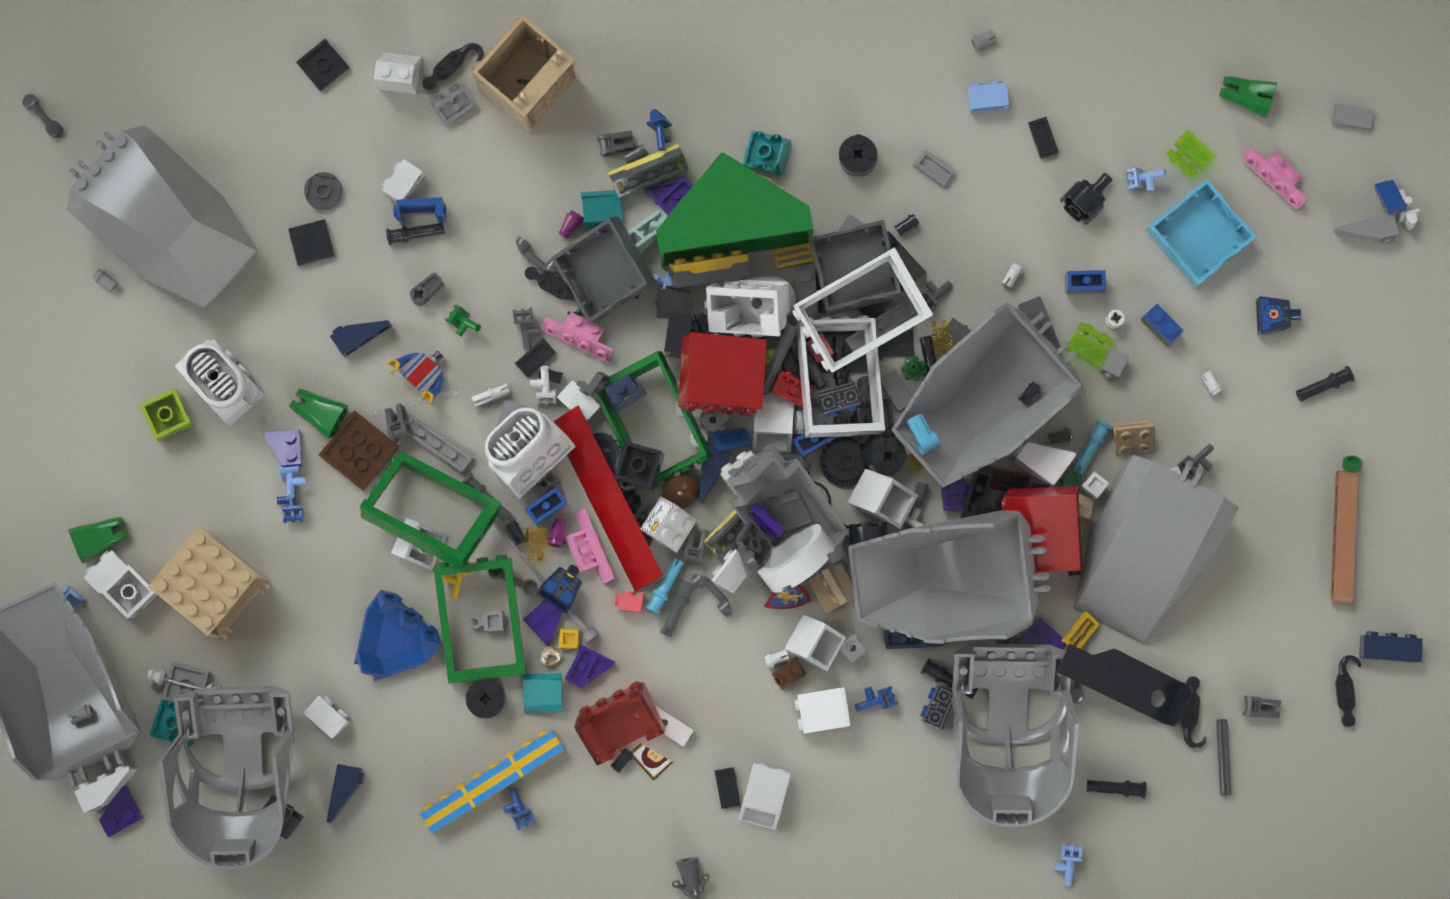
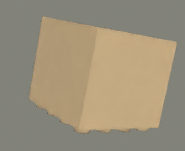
(530, 56)
(208, 583)

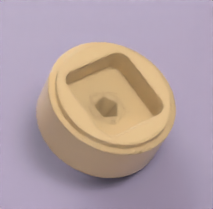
(550, 656)

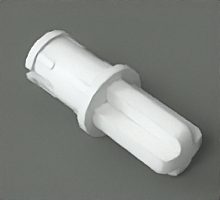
(491, 395)

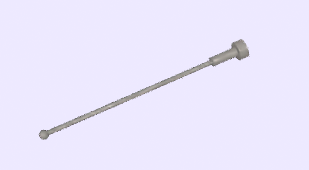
(589, 633)

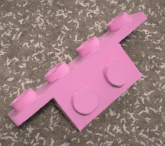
(1278, 175)
(580, 334)
(587, 549)

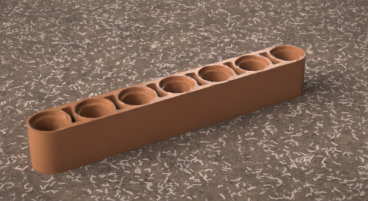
(1344, 537)

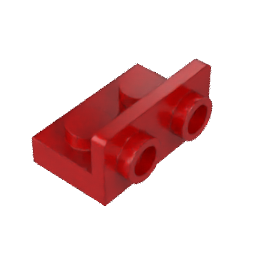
(789, 388)

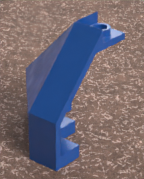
(394, 638)

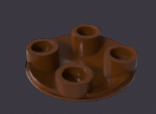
(681, 490)

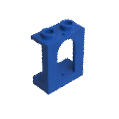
(420, 205)

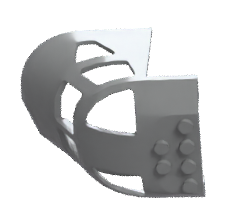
(241, 717)
(1013, 794)

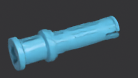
(1095, 440)
(661, 594)

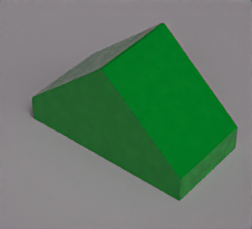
(731, 212)

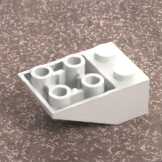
(731, 573)
(101, 793)

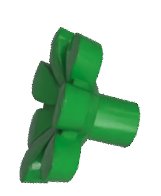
(910, 372)

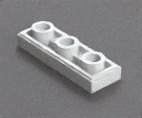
(675, 729)

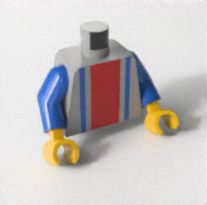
(421, 372)

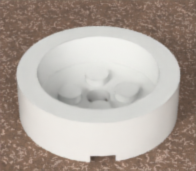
(796, 558)

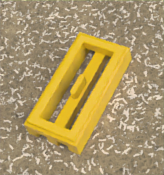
(795, 255)
(1076, 626)

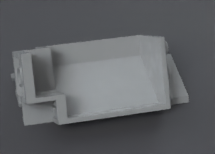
(771, 476)

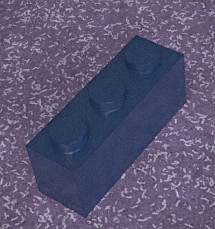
(1390, 647)

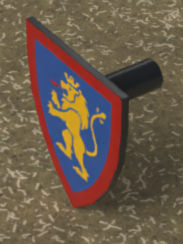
(788, 598)

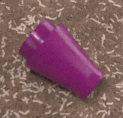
(570, 224)
(556, 536)

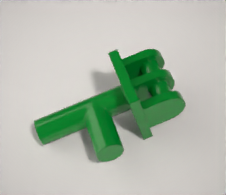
(459, 319)

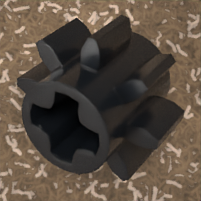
(633, 500)

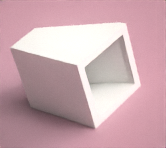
(397, 72)
(773, 424)
(1043, 461)
(883, 498)
(815, 642)
(822, 710)
(764, 796)

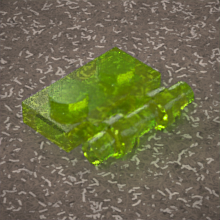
(1194, 150)
(1087, 349)

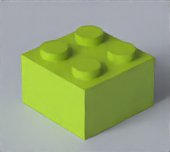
(166, 415)

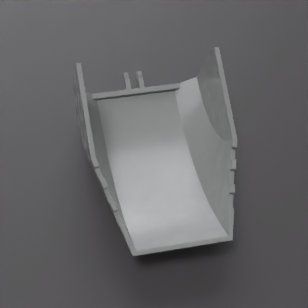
(1149, 545)

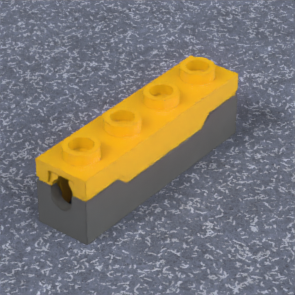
(710, 269)

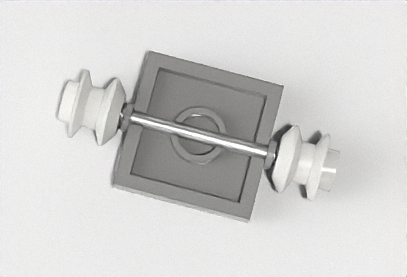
(179, 680)

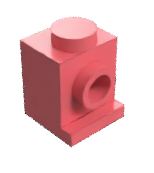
(818, 357)
(629, 601)

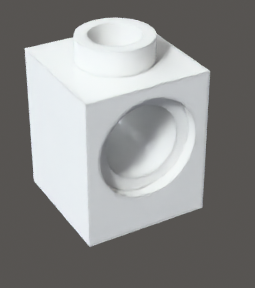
(1094, 485)

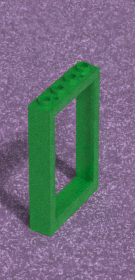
(637, 369)
(455, 557)
(484, 672)

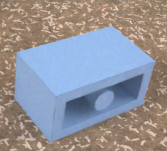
(988, 97)

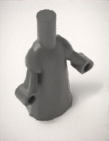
(690, 876)

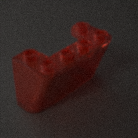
(618, 721)

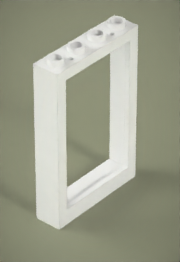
(906, 281)
(844, 323)

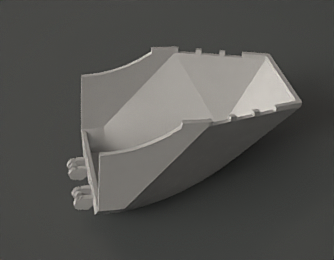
(160, 216)
(976, 390)
(950, 579)
(51, 671)

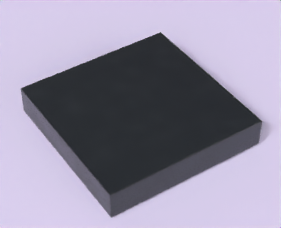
(322, 65)
(311, 242)

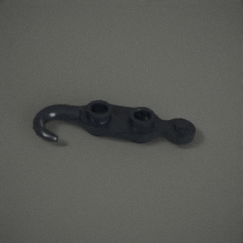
(450, 64)
(551, 285)
(1345, 691)
(1191, 715)

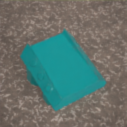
(767, 152)
(599, 207)
(542, 692)
(165, 723)

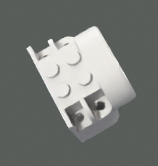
(738, 309)
(232, 390)
(525, 448)

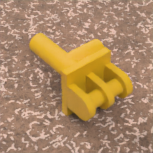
(456, 581)

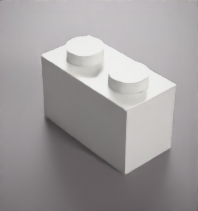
(403, 181)
(572, 397)
(105, 571)
(327, 717)

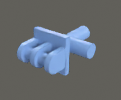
(1137, 177)
(666, 282)
(293, 478)
(1071, 858)

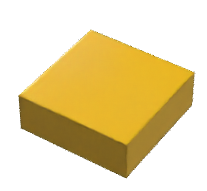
(569, 639)

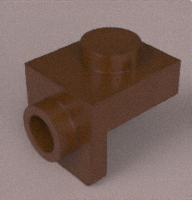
(789, 674)

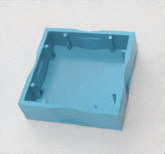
(1201, 233)

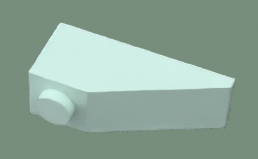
(645, 232)

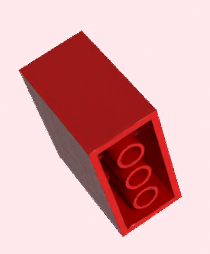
(722, 374)
(1057, 517)

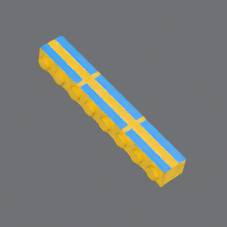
(491, 782)

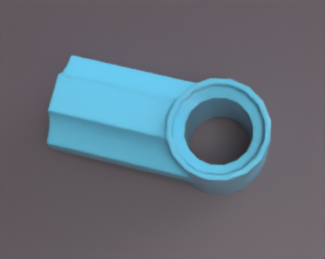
(924, 438)

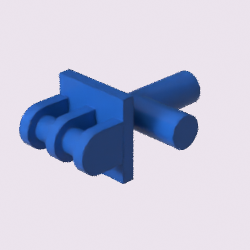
(658, 123)
(290, 511)
(873, 701)
(521, 813)

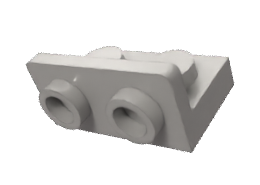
(453, 103)

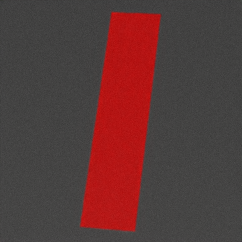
(609, 501)

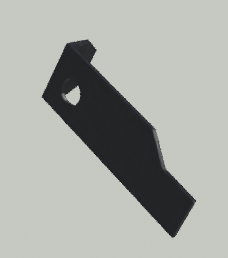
(899, 346)
(1128, 682)

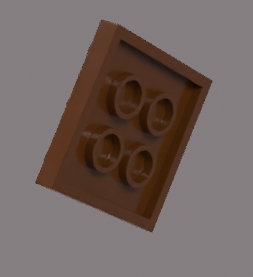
(359, 450)

